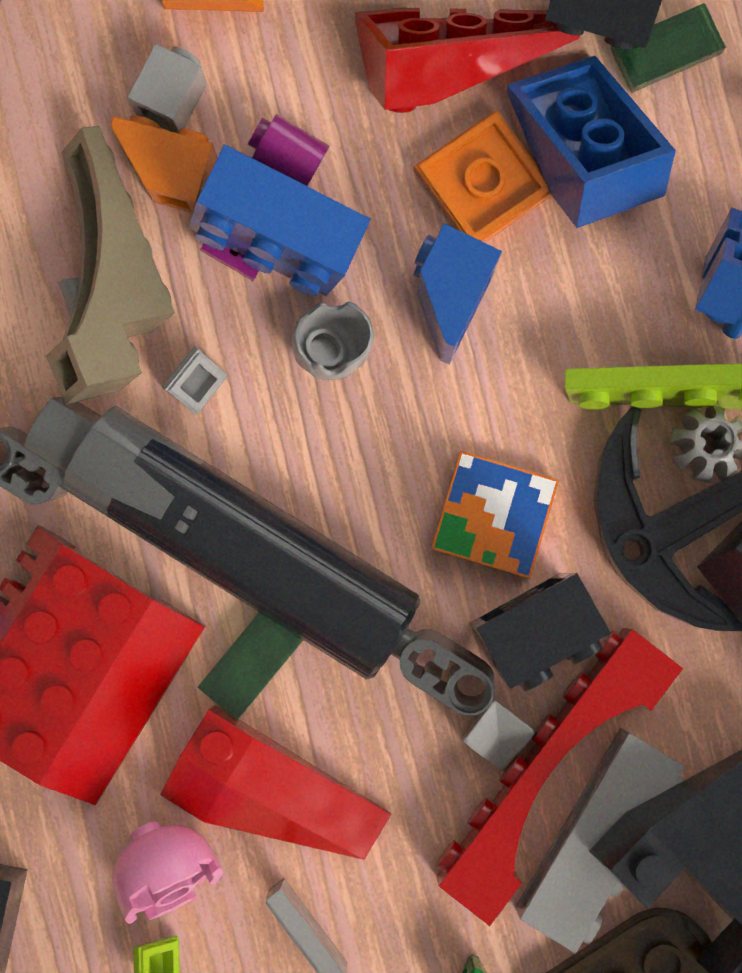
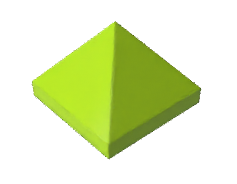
(157, 956)

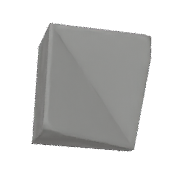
(497, 735)

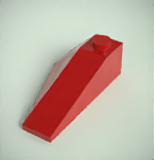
(430, 59)
(261, 788)

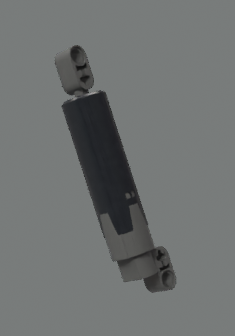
(235, 543)

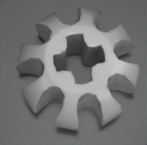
(691, 442)

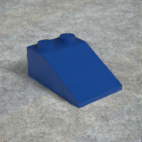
(591, 141)

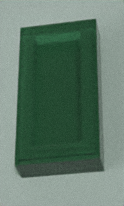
(672, 48)
(249, 665)

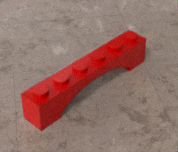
(482, 866)

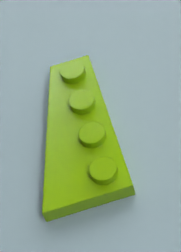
(656, 386)

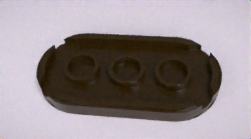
(644, 943)

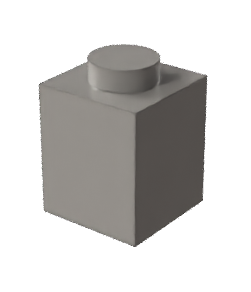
(168, 87)

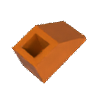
(167, 162)

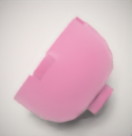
(162, 870)

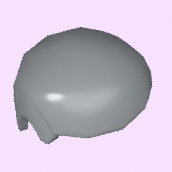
(332, 340)

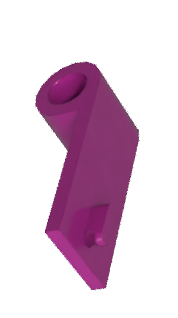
(286, 150)

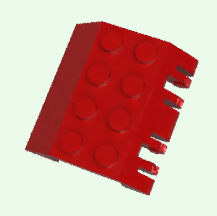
(81, 667)

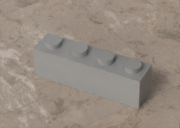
(570, 882)

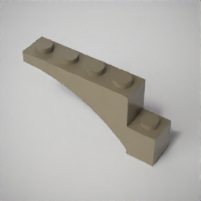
(118, 279)

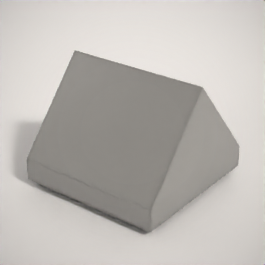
(195, 380)

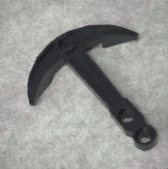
(662, 534)

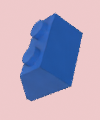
(452, 282)

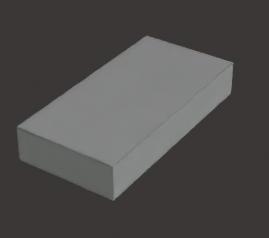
(304, 929)

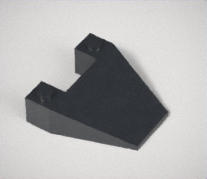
(691, 830)

